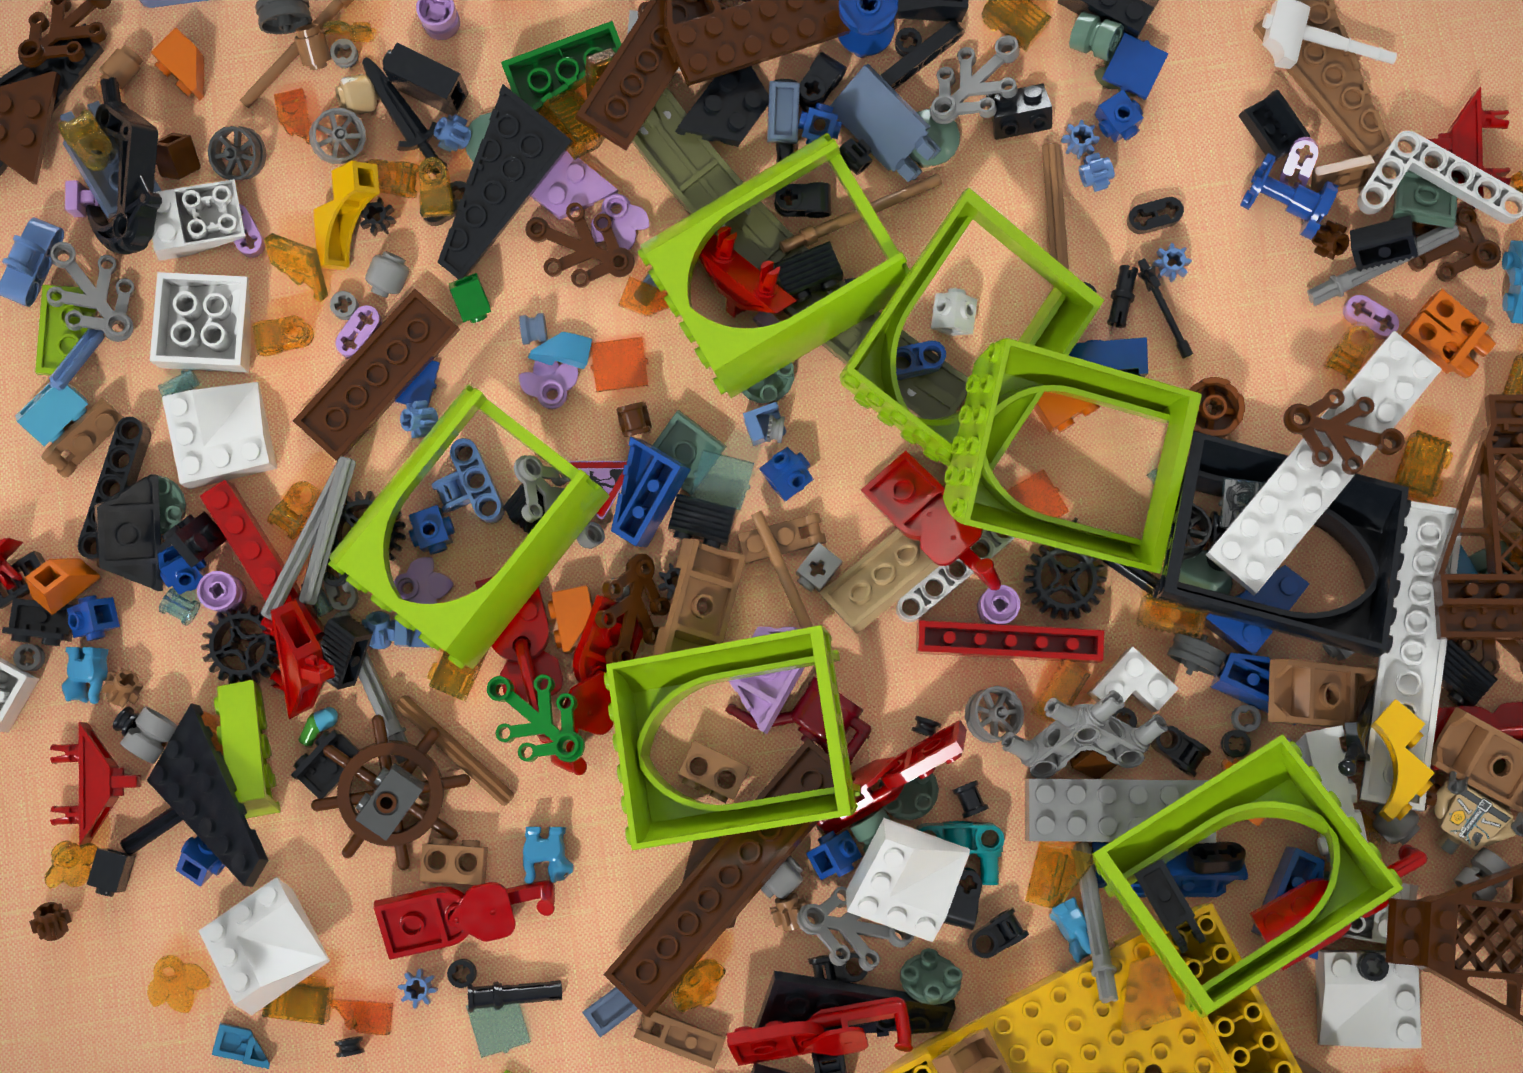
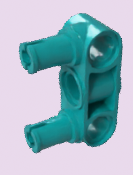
(969, 835)

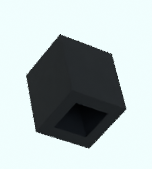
(110, 871)

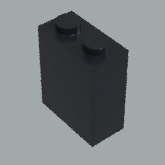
(425, 79)

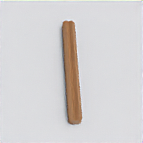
(1055, 203)
(455, 751)

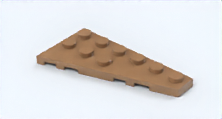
(1336, 84)

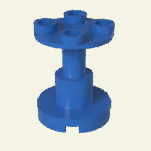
(869, 23)
(1299, 201)

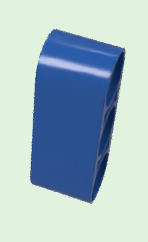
(918, 364)

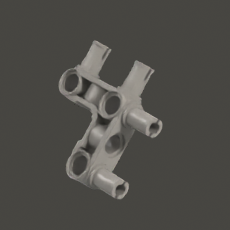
(1084, 729)

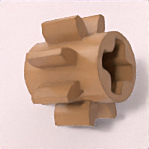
(122, 687)
(786, 912)

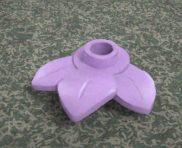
(624, 223)
(548, 378)
(426, 583)

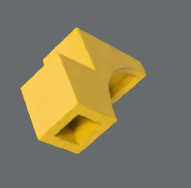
(335, 221)
(1410, 776)

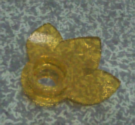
(358, 31)
(70, 864)
(178, 988)

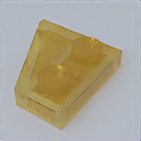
(297, 262)
(1056, 874)
(1148, 995)

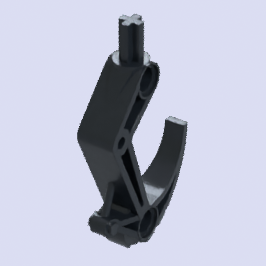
(137, 161)

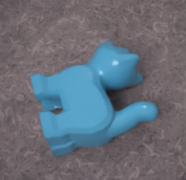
(84, 667)
(541, 850)
(1073, 928)

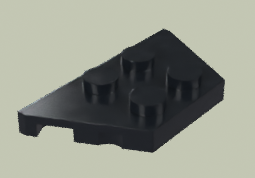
(727, 108)
(130, 533)

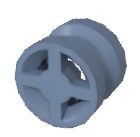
(533, 328)

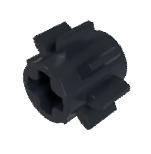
(856, 155)
(385, 221)
(667, 577)

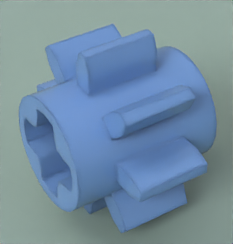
(452, 133)
(1086, 135)
(1096, 172)
(1172, 253)
(418, 418)
(382, 629)
(411, 993)

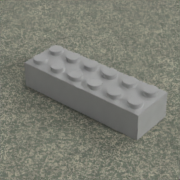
(1096, 807)

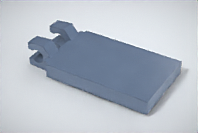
(884, 122)
(103, 182)

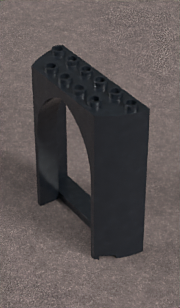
(1362, 518)

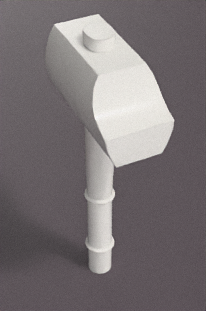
(1288, 27)

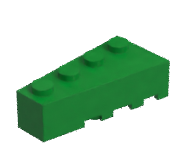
(558, 65)

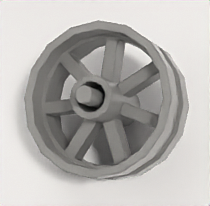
(337, 135)
(994, 714)

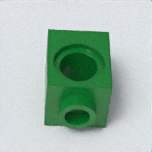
(470, 298)

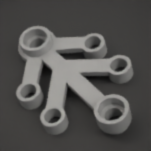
(975, 84)
(93, 296)
(532, 474)
(849, 929)

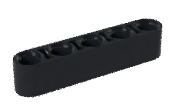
(112, 473)

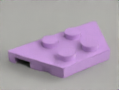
(571, 183)
(766, 693)

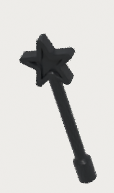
(1152, 284)

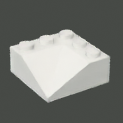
(201, 322)
(219, 434)
(906, 880)
(263, 946)
(1362, 1010)

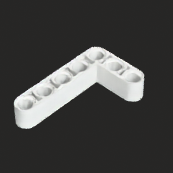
(1440, 177)
(946, 579)

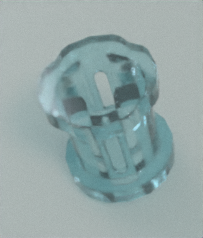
(179, 607)

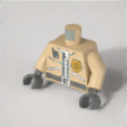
(1472, 817)

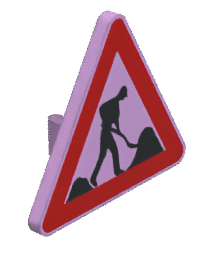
(607, 475)

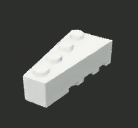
(1324, 753)

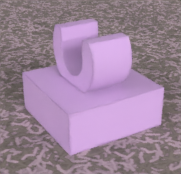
(77, 198)

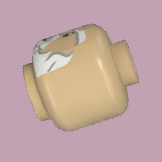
(357, 94)

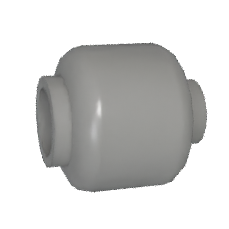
(387, 274)
(1396, 830)
(784, 880)

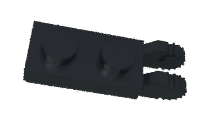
(1168, 902)

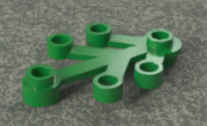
(540, 721)

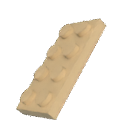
(878, 580)

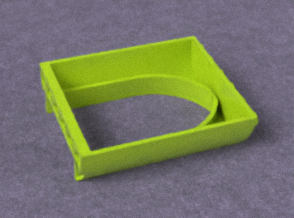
(1055, 327)
(752, 354)
(1019, 369)
(475, 621)
(652, 686)
(1262, 785)

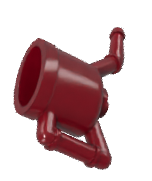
(809, 716)

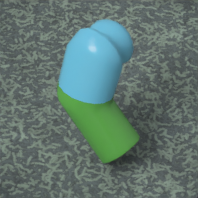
(317, 723)

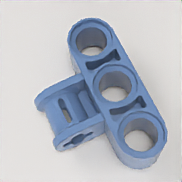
(29, 261)
(460, 488)

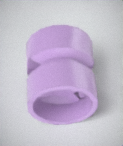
(438, 18)
(221, 591)
(998, 606)

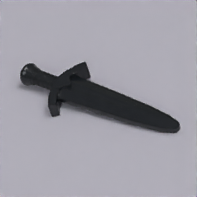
(402, 114)
(1356, 738)

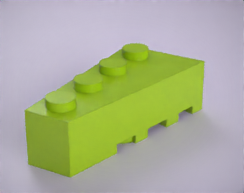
(245, 746)

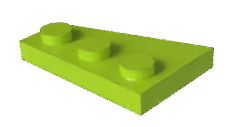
(53, 335)

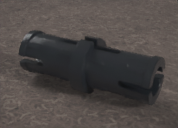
(1122, 296)

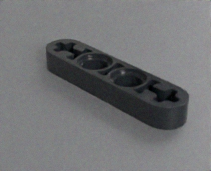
(923, 54)

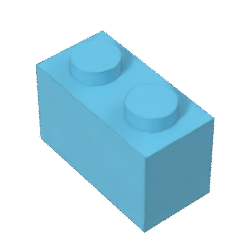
(51, 412)

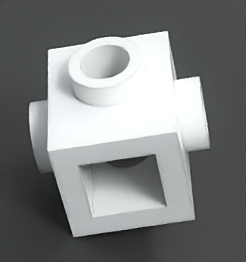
(954, 312)

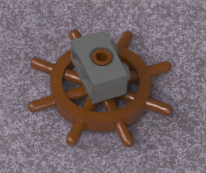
(393, 793)

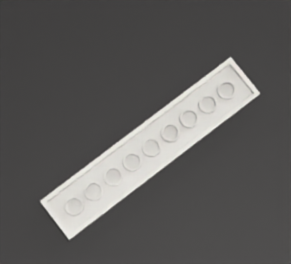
(1301, 490)
(1416, 660)

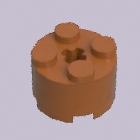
(1226, 401)

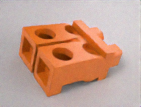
(1448, 334)

